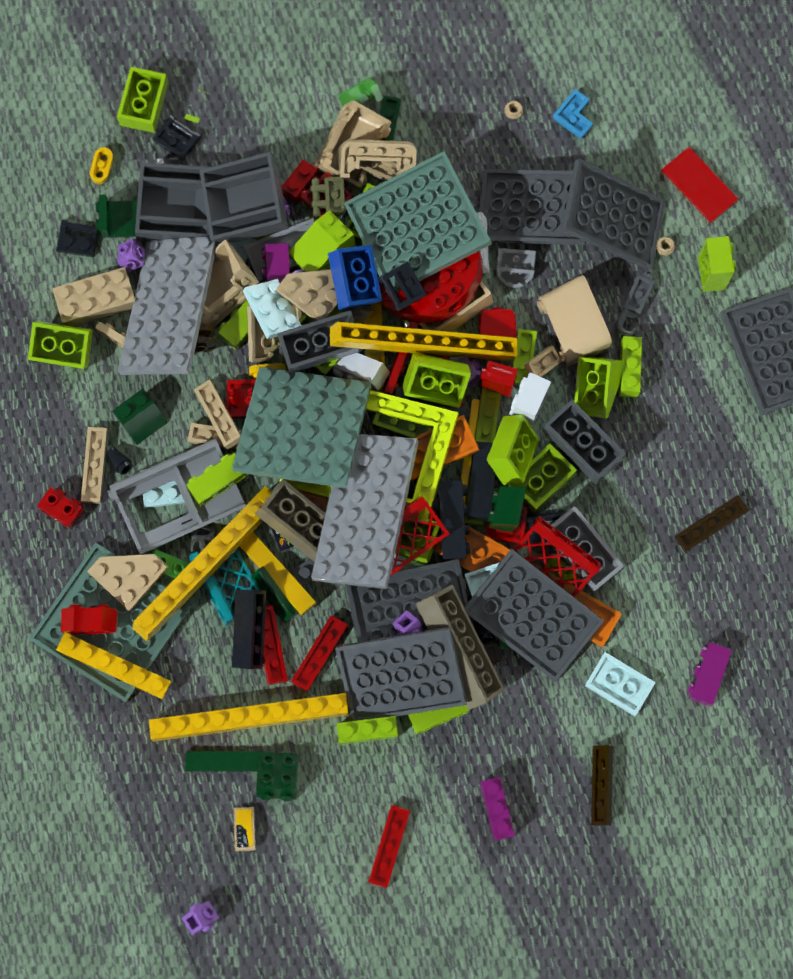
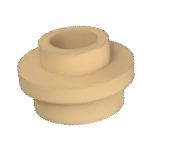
(513, 104)
(665, 240)

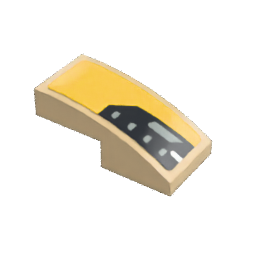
(244, 829)

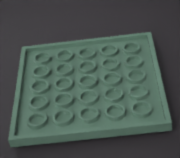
(419, 220)
(302, 427)
(126, 643)

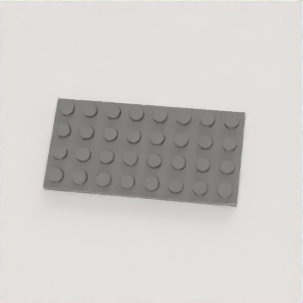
(168, 306)
(366, 516)

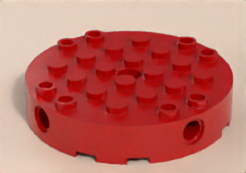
(445, 292)

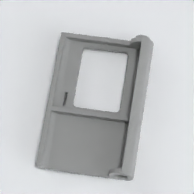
(179, 470)

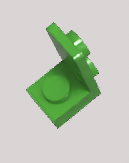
(360, 92)
(175, 565)

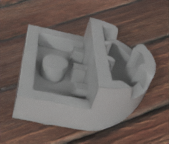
(515, 266)

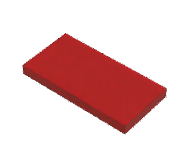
(699, 184)

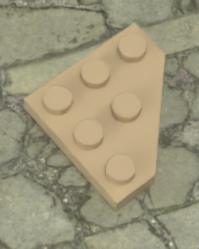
(310, 292)
(259, 346)
(128, 576)

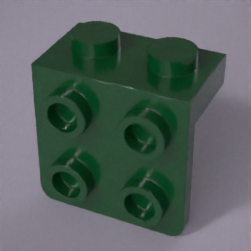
(116, 218)
(277, 776)

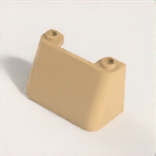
(353, 123)
(353, 151)
(226, 285)
(576, 320)

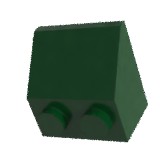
(139, 416)
(506, 508)

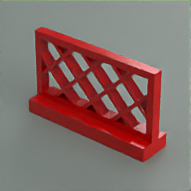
(409, 512)
(566, 546)

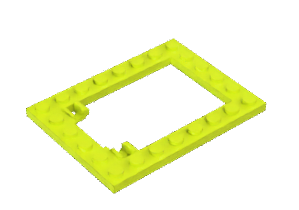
(439, 418)

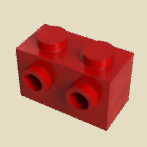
(299, 181)
(60, 507)

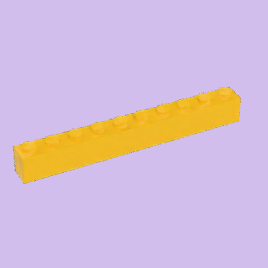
(422, 341)
(200, 568)
(248, 717)

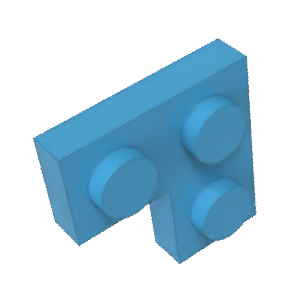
(569, 114)

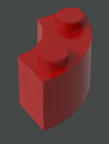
(89, 620)

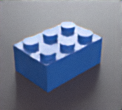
(355, 277)

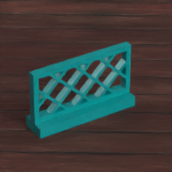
(215, 592)

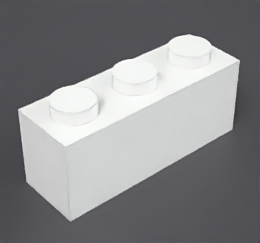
(362, 369)

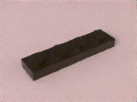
(711, 524)
(602, 785)

